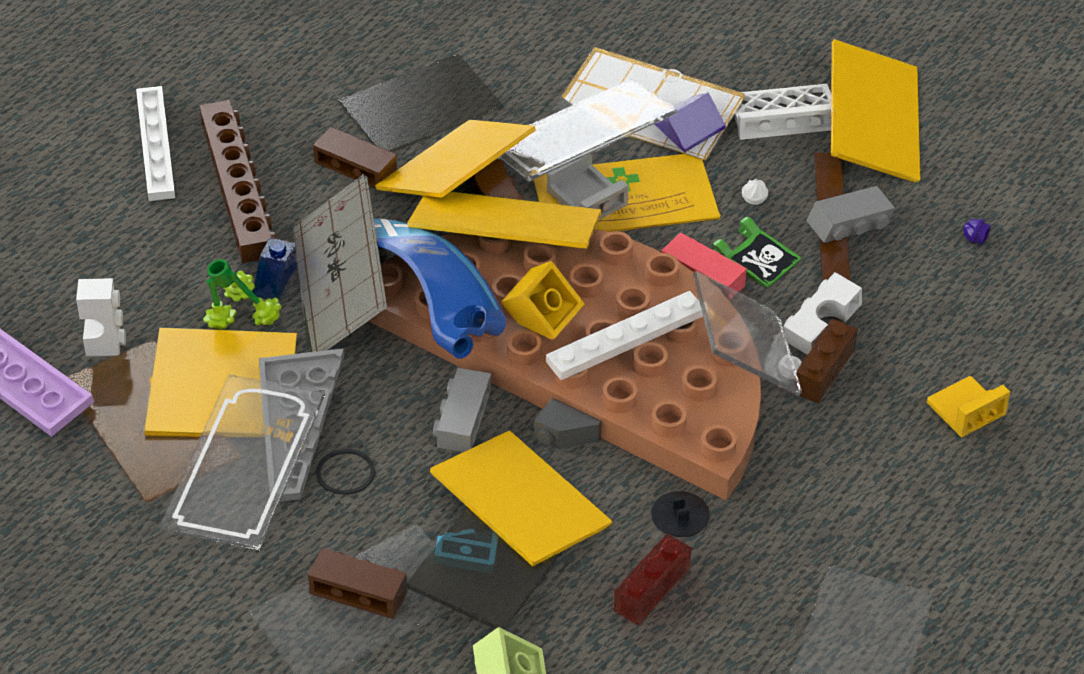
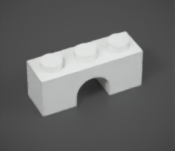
(834, 298)
(98, 306)

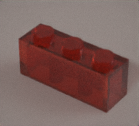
(652, 579)

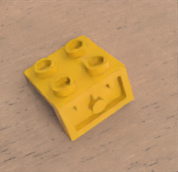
(968, 405)

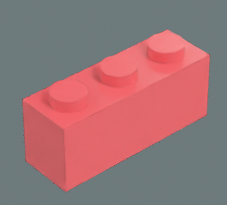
(707, 261)

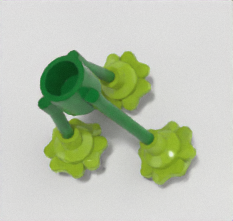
(236, 287)

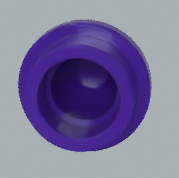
(976, 231)

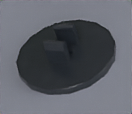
(680, 514)

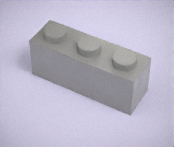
(850, 214)
(462, 410)

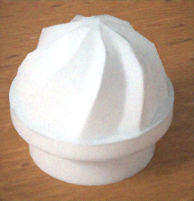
(755, 192)

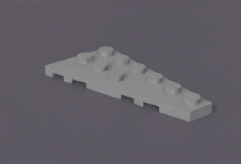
(310, 371)

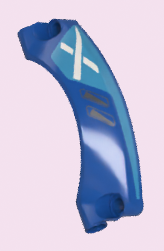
(454, 288)

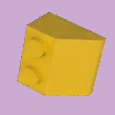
(543, 301)

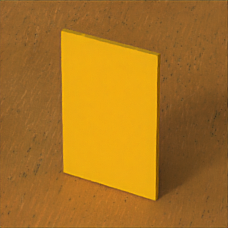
(455, 158)
(521, 497)

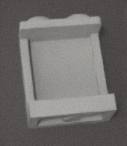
(584, 186)

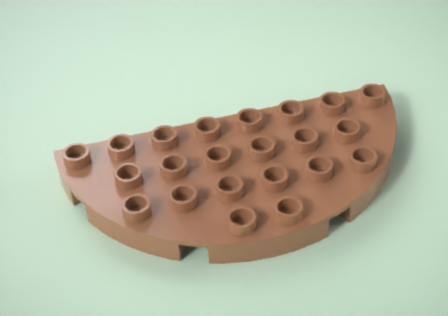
(657, 400)

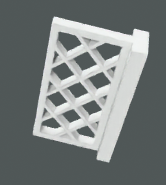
(779, 120)

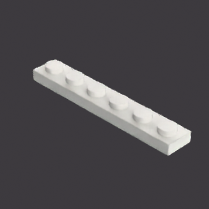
(155, 143)
(624, 335)

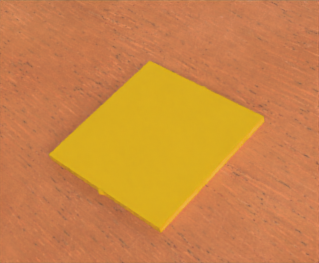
(193, 369)

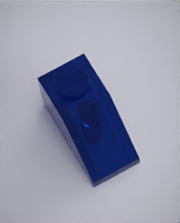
(275, 268)

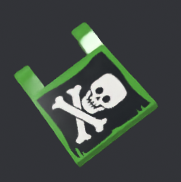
(760, 254)

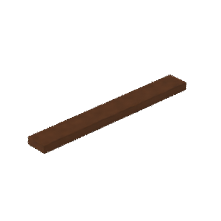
(828, 185)

